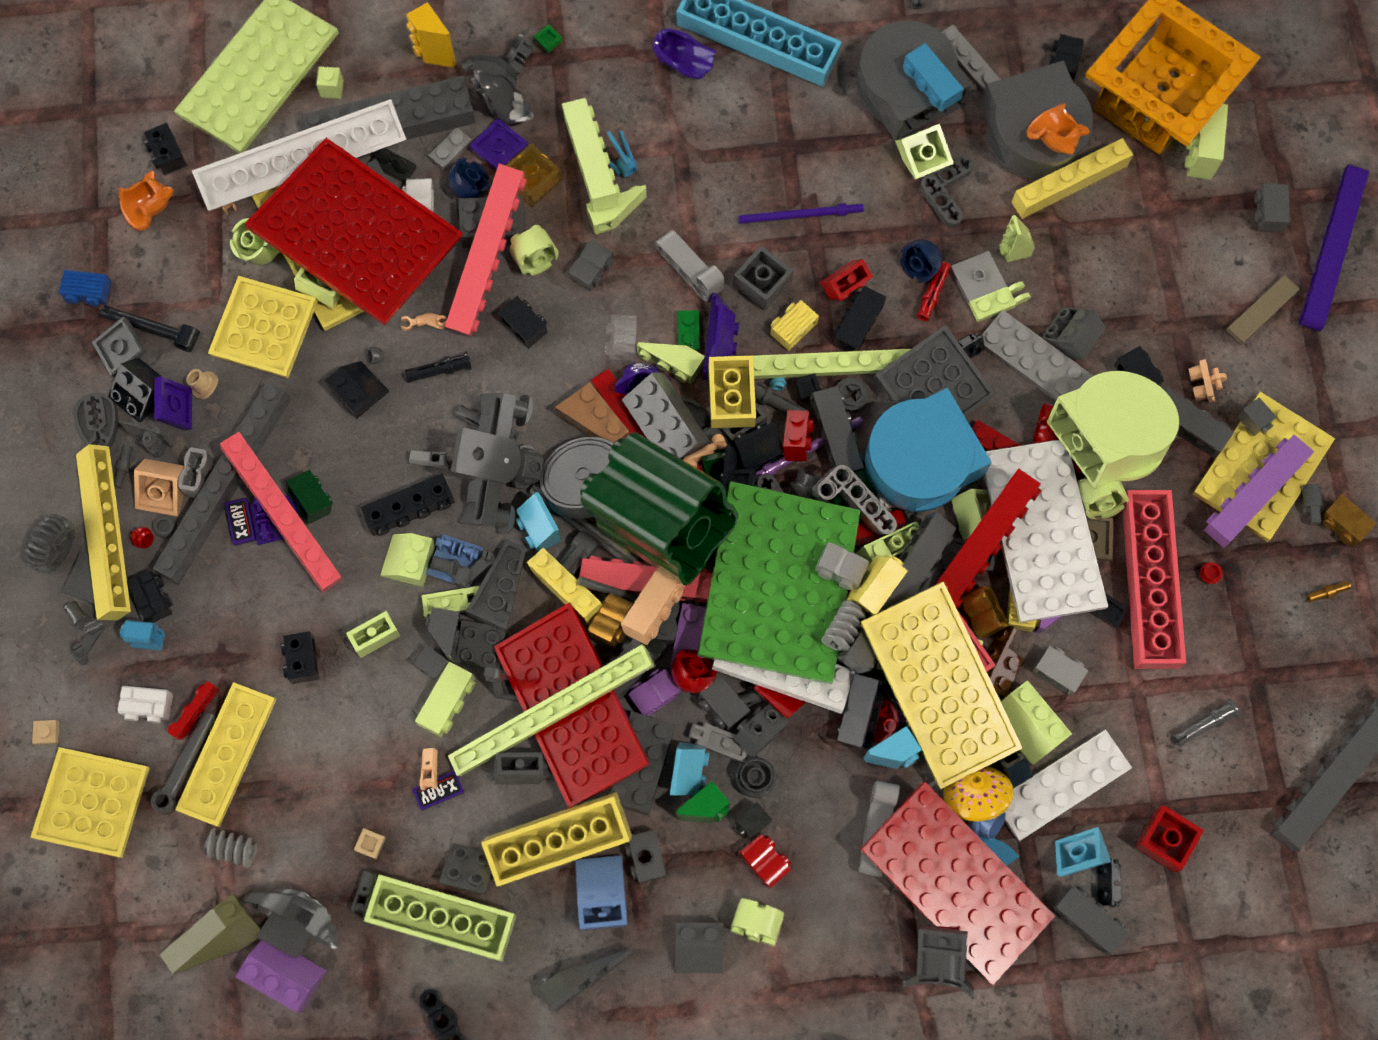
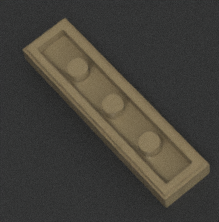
(1262, 309)

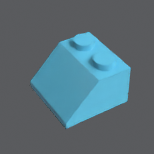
(538, 523)
(896, 751)
(688, 769)

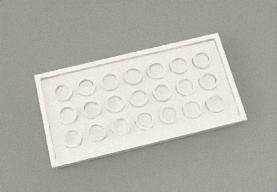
(1051, 548)

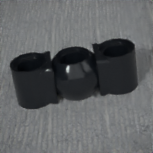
(437, 1010)

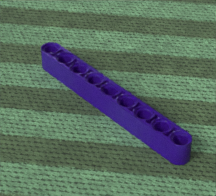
(1334, 248)

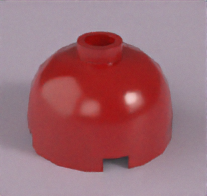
(692, 672)

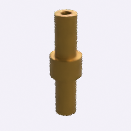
(1328, 591)

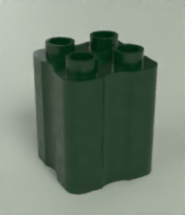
(659, 507)

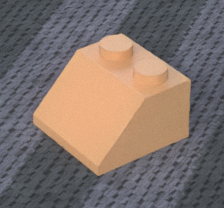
(158, 487)

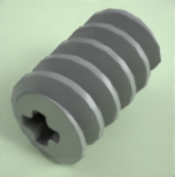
(844, 627)
(230, 849)

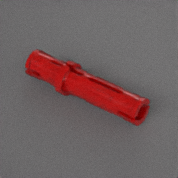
(925, 311)

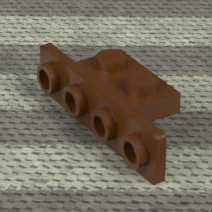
(1006, 661)

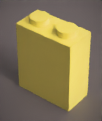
(877, 583)

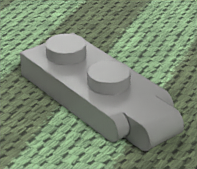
(718, 741)

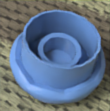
(988, 828)

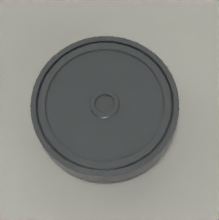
(566, 471)

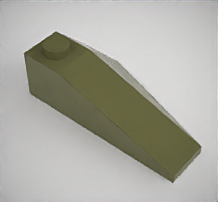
(218, 933)

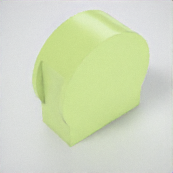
(1115, 426)

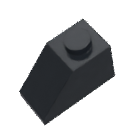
(1015, 768)

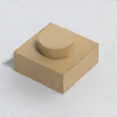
(45, 732)
(369, 843)

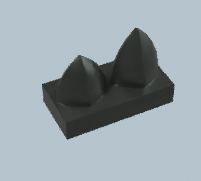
(394, 164)

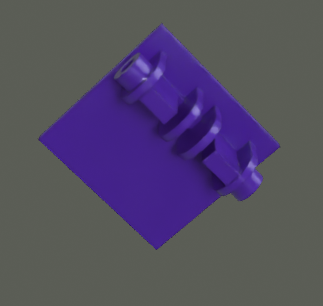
(264, 527)

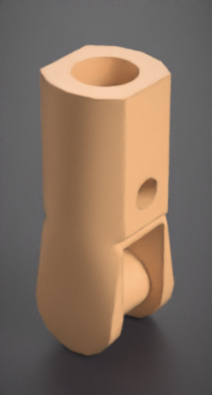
(429, 767)

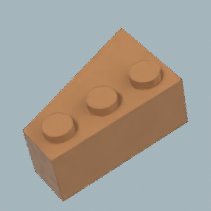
(591, 415)

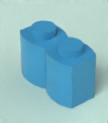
(142, 635)

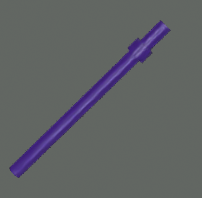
(841, 209)

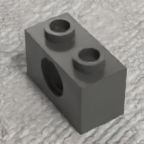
(648, 843)

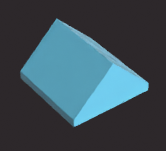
(1080, 852)

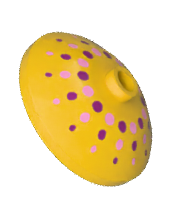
(980, 795)

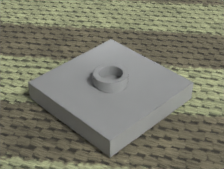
(977, 276)

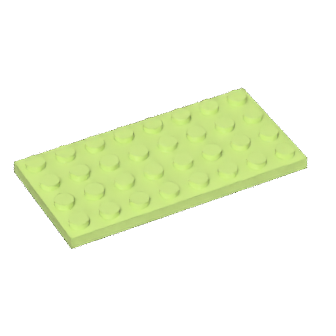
(256, 72)

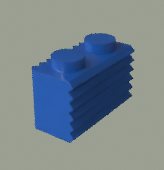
(85, 287)

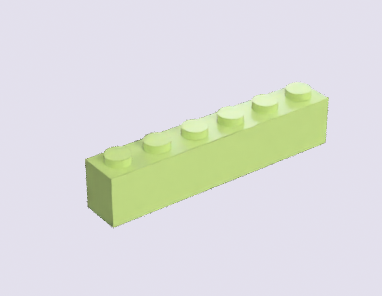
(589, 154)

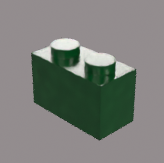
(308, 496)

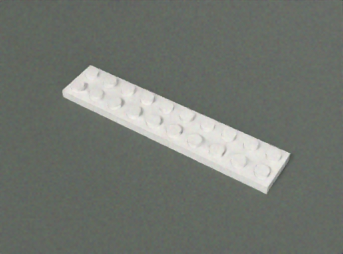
(276, 161)

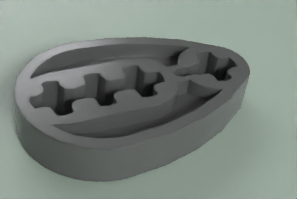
(108, 417)

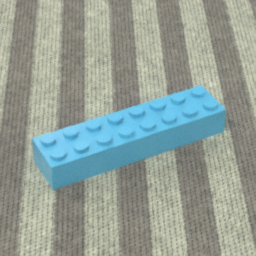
(762, 36)

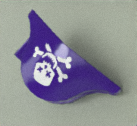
(634, 375)

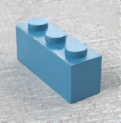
(932, 77)

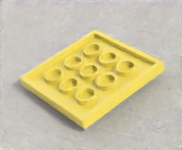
(263, 327)
(90, 802)

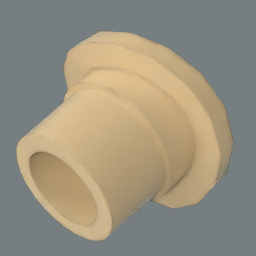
(202, 383)

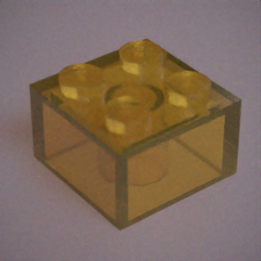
(539, 171)

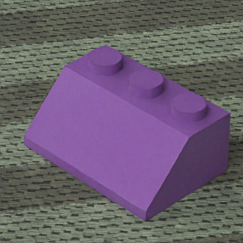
(281, 976)

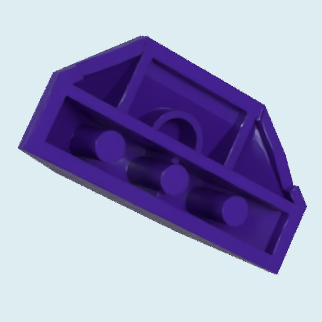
(720, 332)

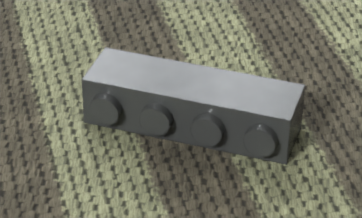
(1199, 426)
(836, 429)

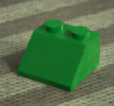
(705, 806)

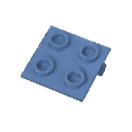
(451, 549)

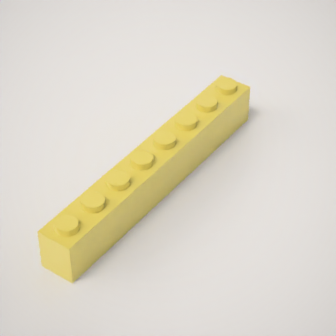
(103, 533)

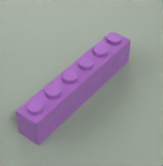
(1258, 491)

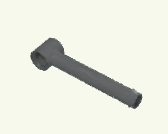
(183, 765)

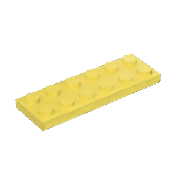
(226, 754)

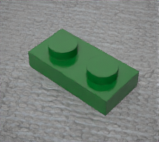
(689, 329)

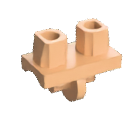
(1201, 372)

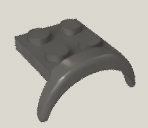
(941, 959)

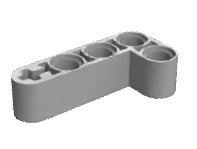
(690, 266)
(864, 496)
(881, 807)

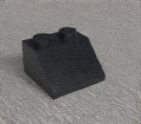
(356, 387)

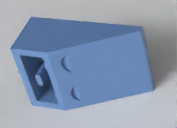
(601, 893)

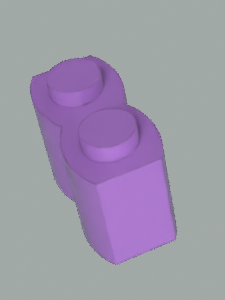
(654, 693)

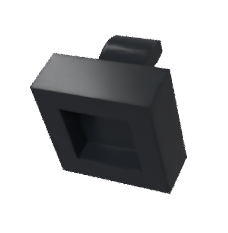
(806, 386)

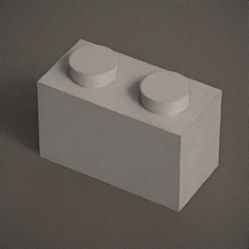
(1060, 670)

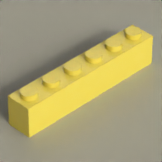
(1072, 178)

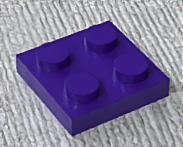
(498, 144)
(173, 403)

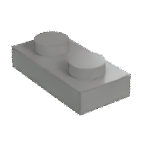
(450, 149)

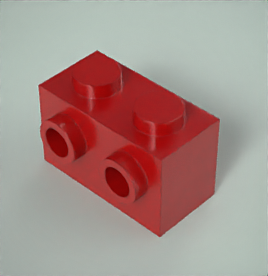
(846, 279)
(797, 435)

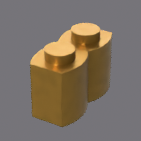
(984, 612)
(607, 623)

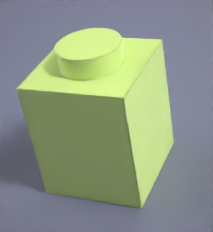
(330, 82)

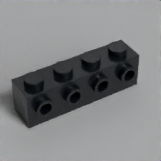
(407, 505)

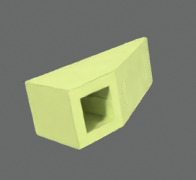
(610, 218)
(1016, 241)
(677, 359)
(889, 545)

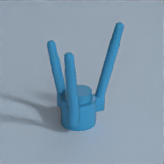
(626, 163)

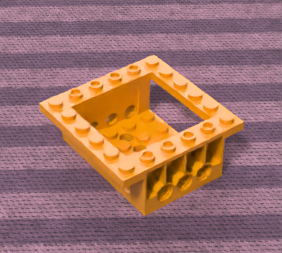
(1202, 55)

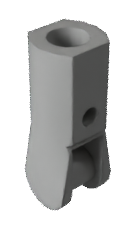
(426, 458)

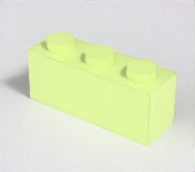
(445, 700)

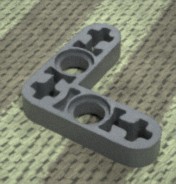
(940, 190)

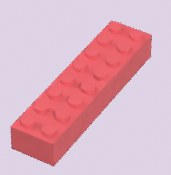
(1153, 580)

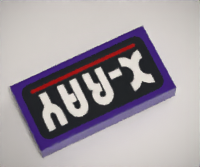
(240, 521)
(447, 788)

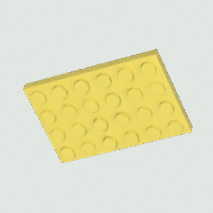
(1247, 452)

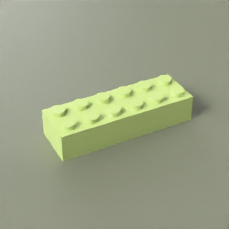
(440, 918)

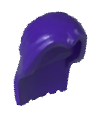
(683, 53)

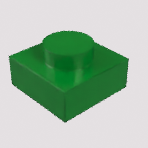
(547, 38)

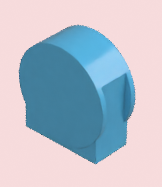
(923, 453)

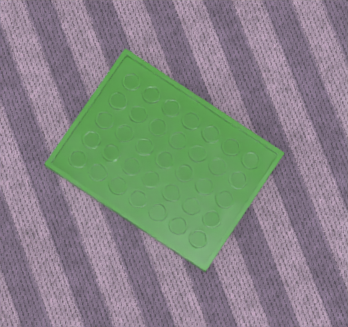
(764, 594)

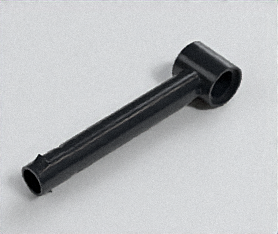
(183, 338)

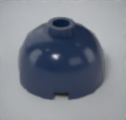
(468, 179)
(921, 260)

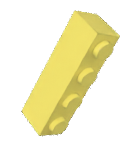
(564, 585)

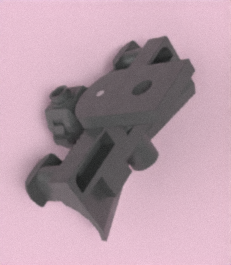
(496, 461)

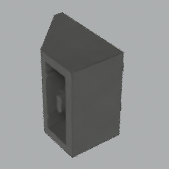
(1074, 332)

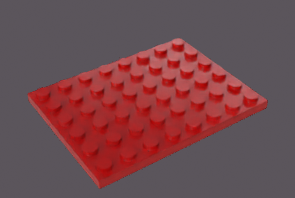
(354, 230)

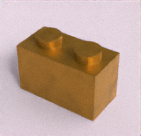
(1347, 521)

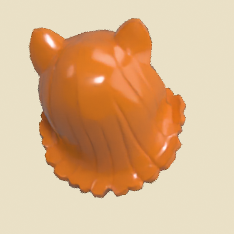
(1057, 130)
(144, 201)

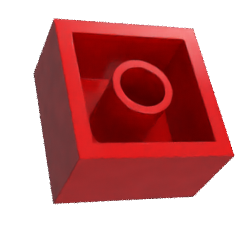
(1169, 839)

